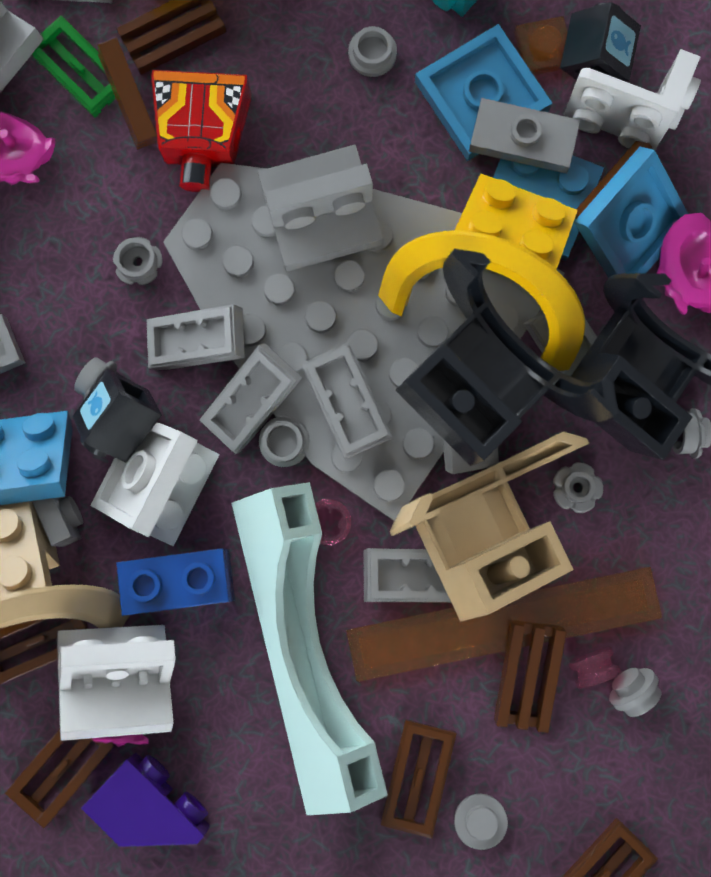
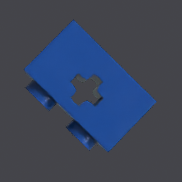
(175, 581)

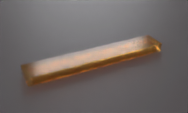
(441, 637)

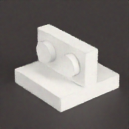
(156, 484)
(114, 681)

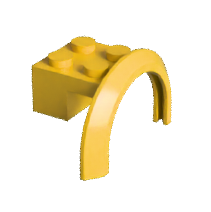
(521, 239)

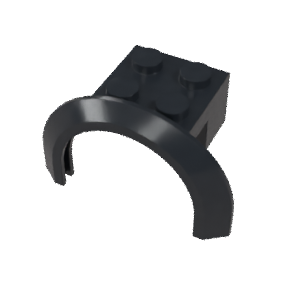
(645, 365)
(487, 376)

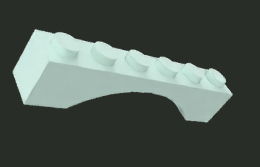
(328, 746)

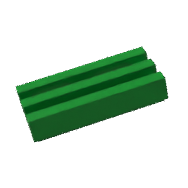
(104, 94)

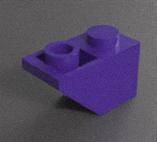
(136, 811)

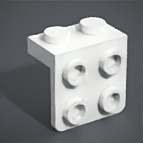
(631, 110)

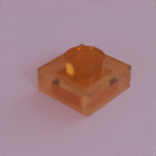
(542, 44)

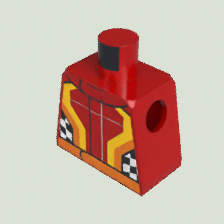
(199, 121)

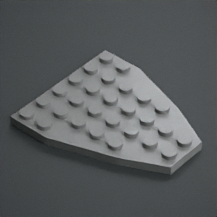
(233, 257)

